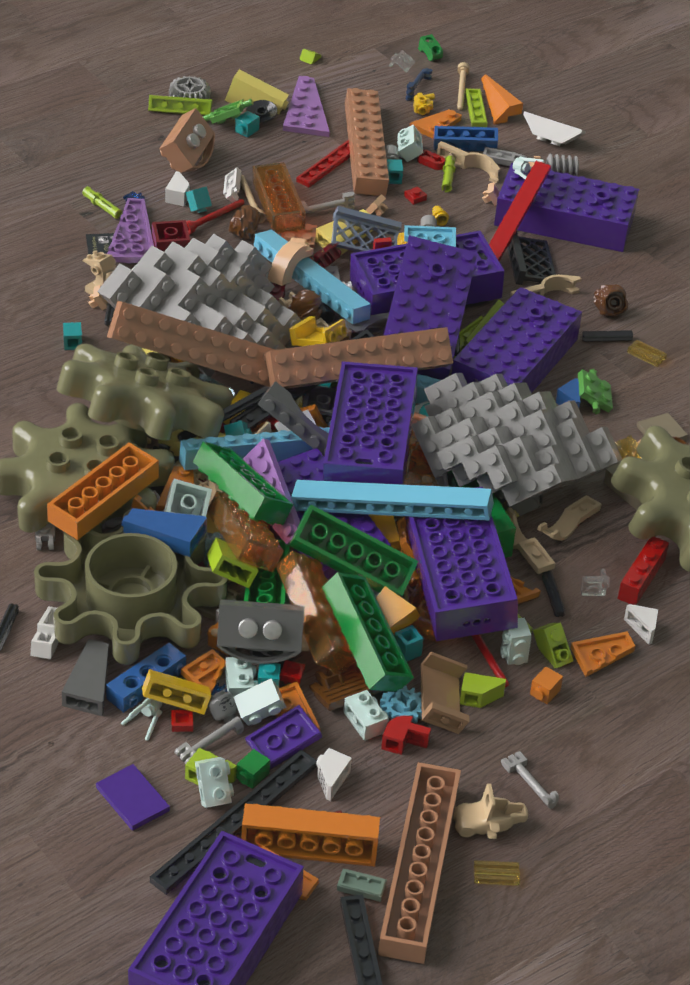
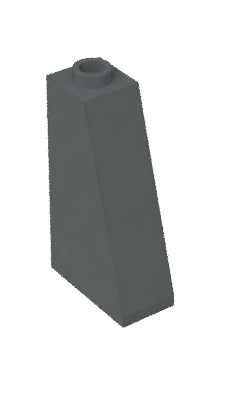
(87, 682)

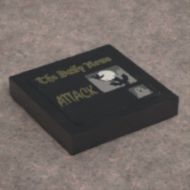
(98, 242)

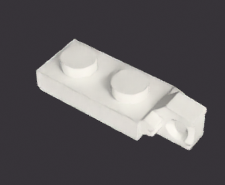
(232, 185)

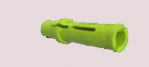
(448, 170)
(98, 199)

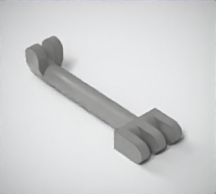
(347, 202)
(185, 751)
(517, 763)

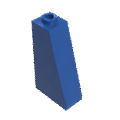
(176, 530)

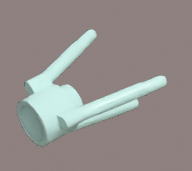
(521, 165)
(148, 708)

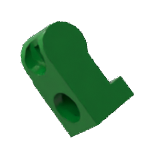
(431, 49)

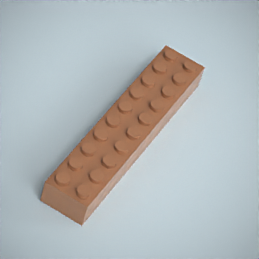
(366, 142)
(189, 342)
(323, 362)
(419, 864)

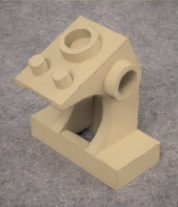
(102, 266)

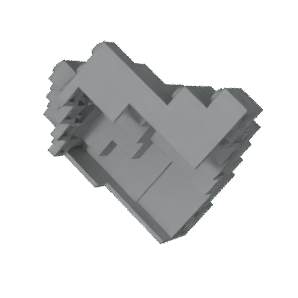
(208, 288)
(509, 438)

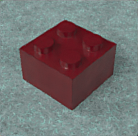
(170, 231)

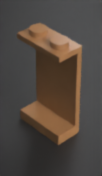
(441, 692)

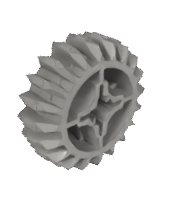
(190, 88)

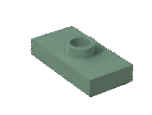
(361, 884)

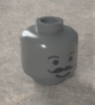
(222, 706)

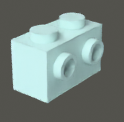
(410, 143)
(516, 643)
(239, 675)
(259, 702)
(365, 715)
(214, 782)

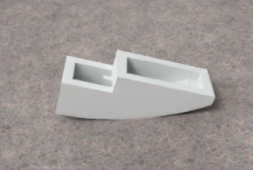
(44, 641)

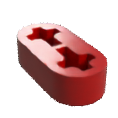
(431, 160)

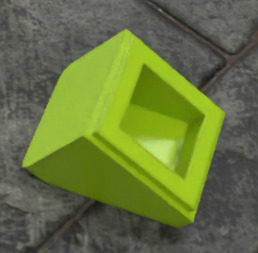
(309, 56)

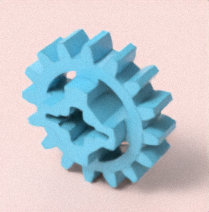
(402, 703)

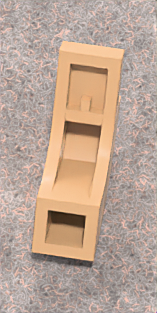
(286, 261)

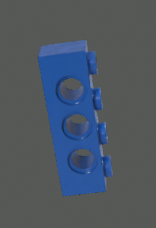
(466, 137)
(127, 688)

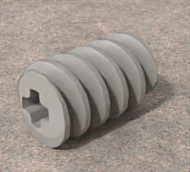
(563, 164)

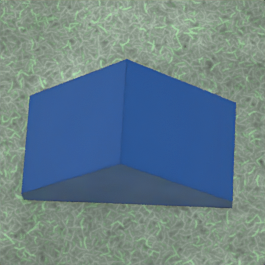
(569, 392)

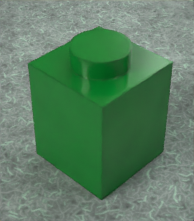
(253, 769)

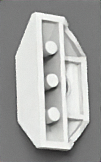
(552, 130)

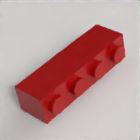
(643, 570)

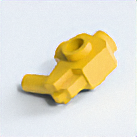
(423, 103)

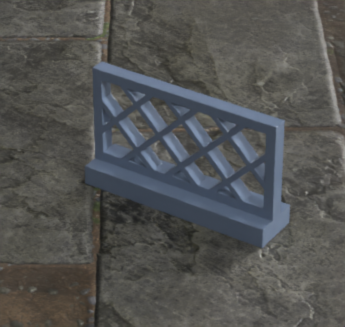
(366, 222)

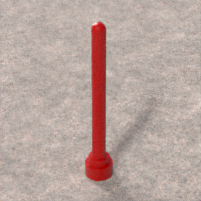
(192, 225)
(489, 658)

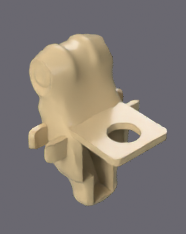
(488, 815)

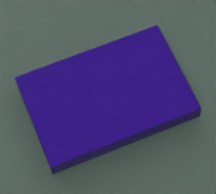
(284, 736)
(132, 797)

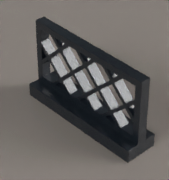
(519, 259)

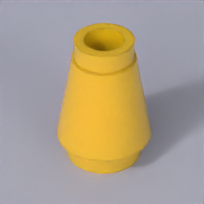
(441, 215)

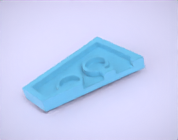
(442, 235)

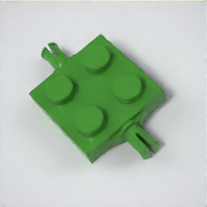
(231, 110)
(595, 391)

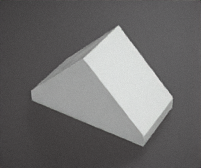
(642, 621)

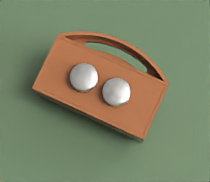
(188, 141)

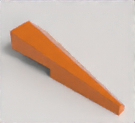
(500, 101)

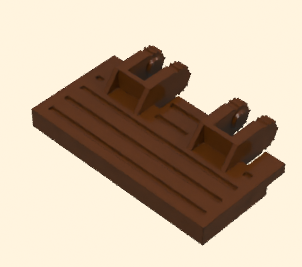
(338, 686)

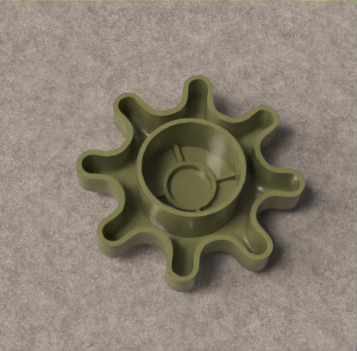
(144, 391)
(62, 455)
(661, 486)
(128, 591)

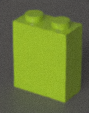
(226, 564)

